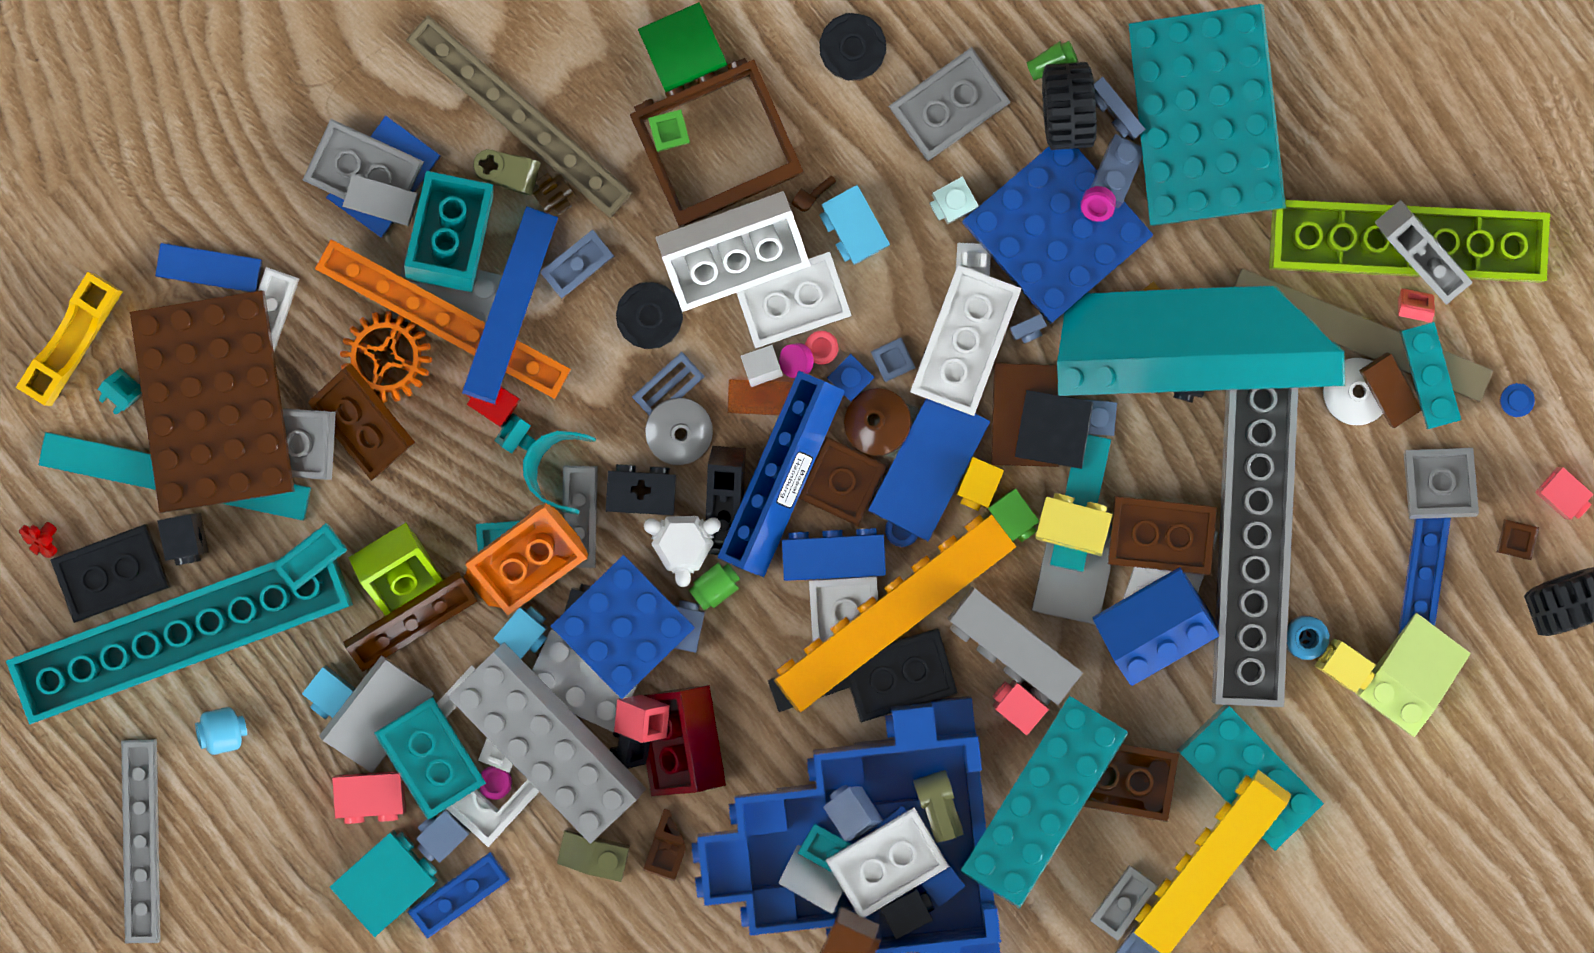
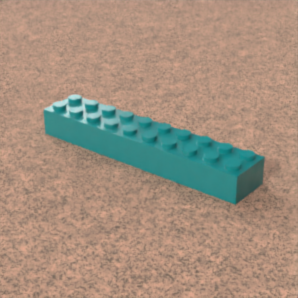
(170, 637)

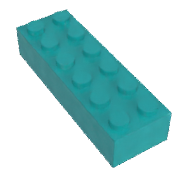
(1044, 802)

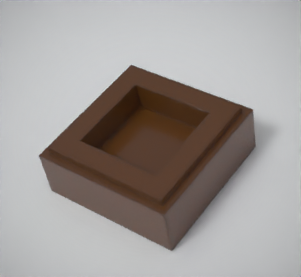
(1517, 539)

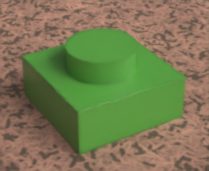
(669, 130)

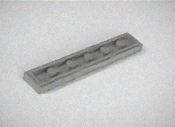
(140, 841)

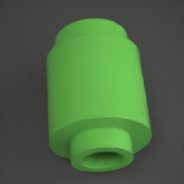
(715, 586)

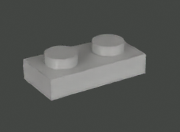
(1123, 902)

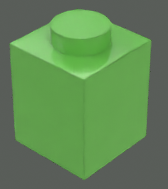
(1014, 516)

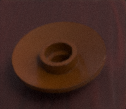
(893, 424)

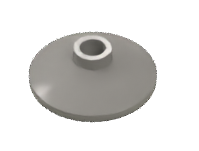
(667, 419)

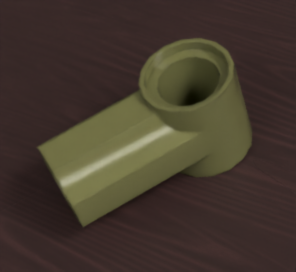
(936, 798)

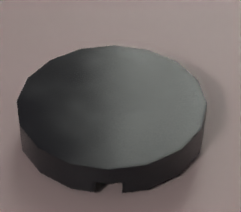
(852, 47)
(654, 325)

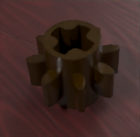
(553, 193)

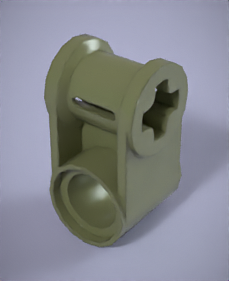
(513, 171)

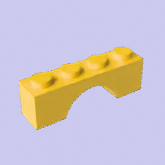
(80, 325)

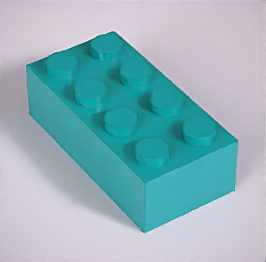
(1229, 750)

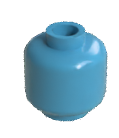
(1317, 641)

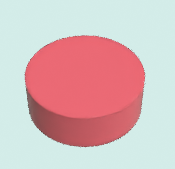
(823, 347)

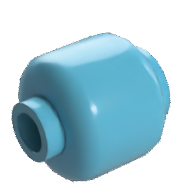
(220, 731)

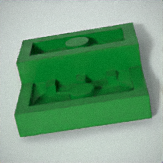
(682, 47)

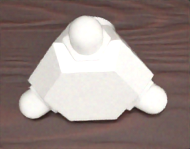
(682, 543)

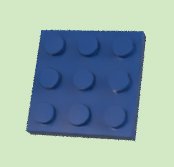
(622, 626)

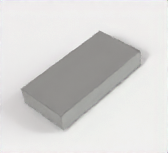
(380, 200)

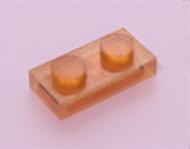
(760, 399)

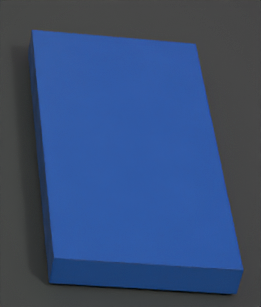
(928, 468)

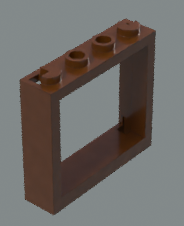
(706, 85)

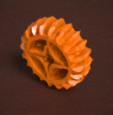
(392, 342)

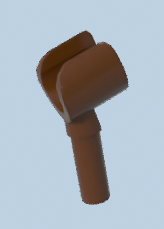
(804, 200)

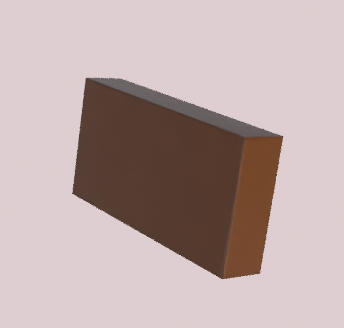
(1390, 390)

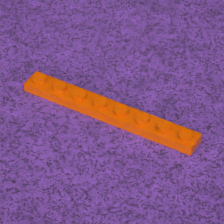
(435, 314)

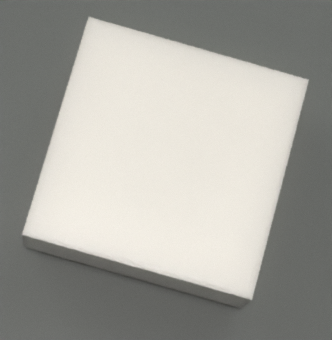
(761, 365)

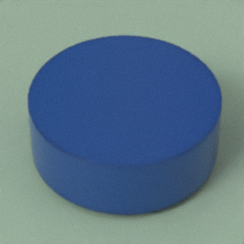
(899, 536)

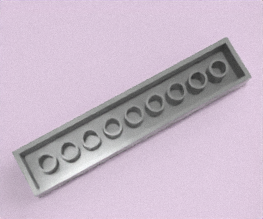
(1255, 547)

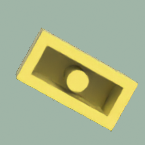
(1074, 524)
(1346, 666)

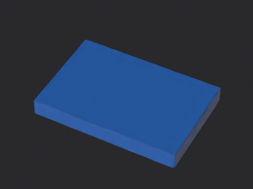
(398, 138)

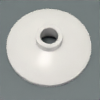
(1344, 404)

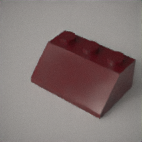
(691, 753)

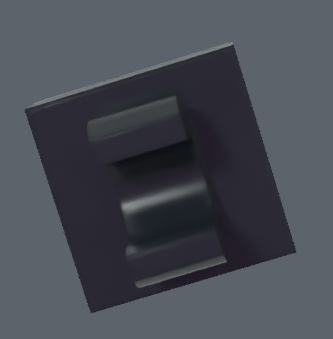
(630, 752)

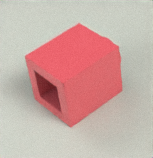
(1565, 494)
(641, 718)

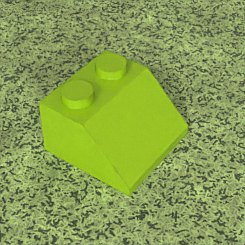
(395, 569)

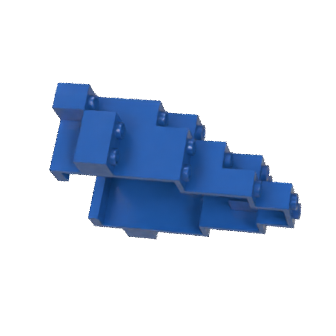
(771, 824)

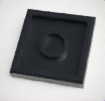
(1054, 429)

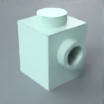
(953, 201)

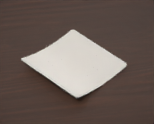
(811, 882)

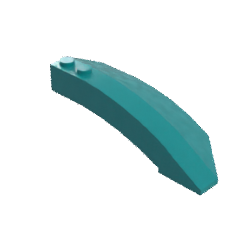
(1192, 343)

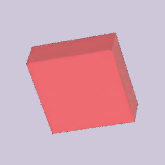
(1416, 305)

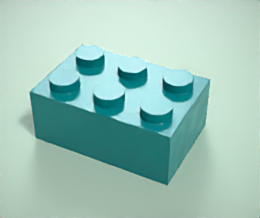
(449, 231)

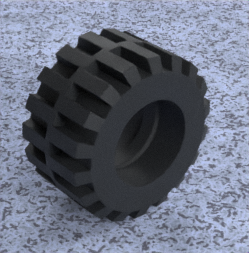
(1069, 105)
(1562, 603)

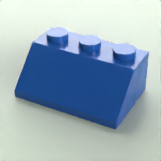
(1156, 626)

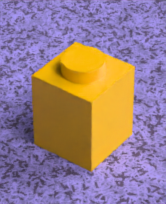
(979, 484)

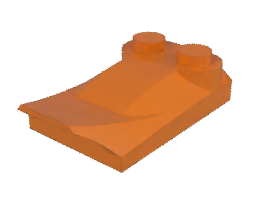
(525, 559)

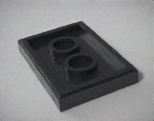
(110, 573)
(902, 674)

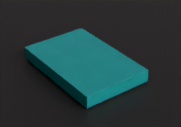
(430, 758)

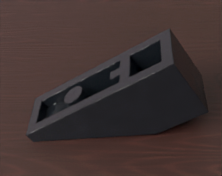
(724, 489)

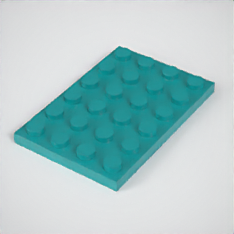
(1207, 115)

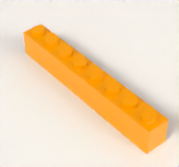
(894, 613)

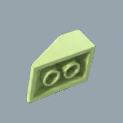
(1414, 675)

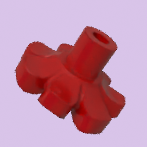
(40, 539)

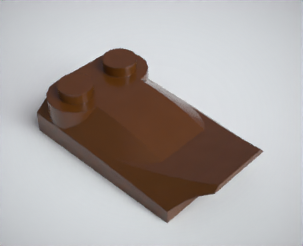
(1137, 783)

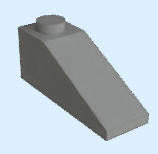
(1423, 252)

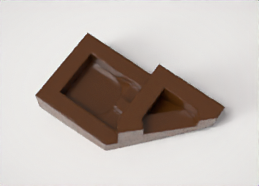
(666, 849)

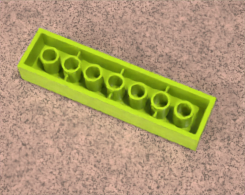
(1347, 240)

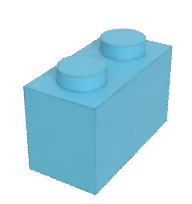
(854, 225)

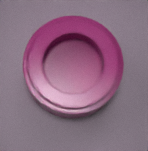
(1098, 203)
(796, 358)
(497, 783)

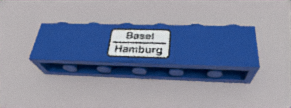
(781, 474)

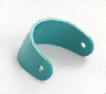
(534, 455)

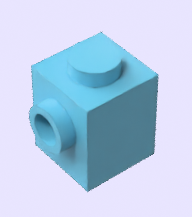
(523, 631)
(328, 692)

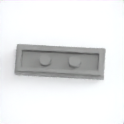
(581, 494)

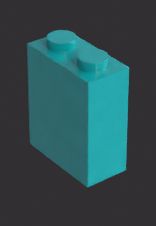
(385, 882)

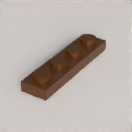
(410, 621)

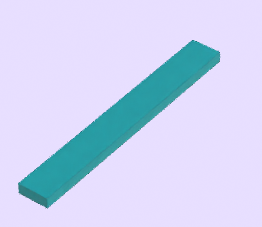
(136, 469)

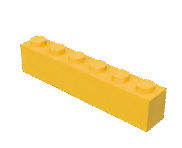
(1212, 863)

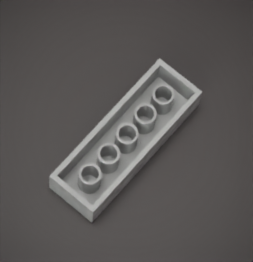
(547, 743)

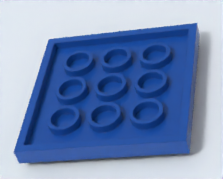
(1046, 240)

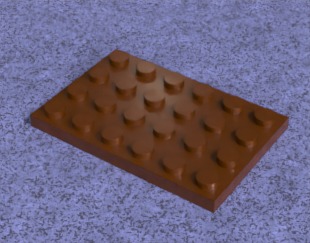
(212, 401)

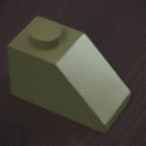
(600, 858)

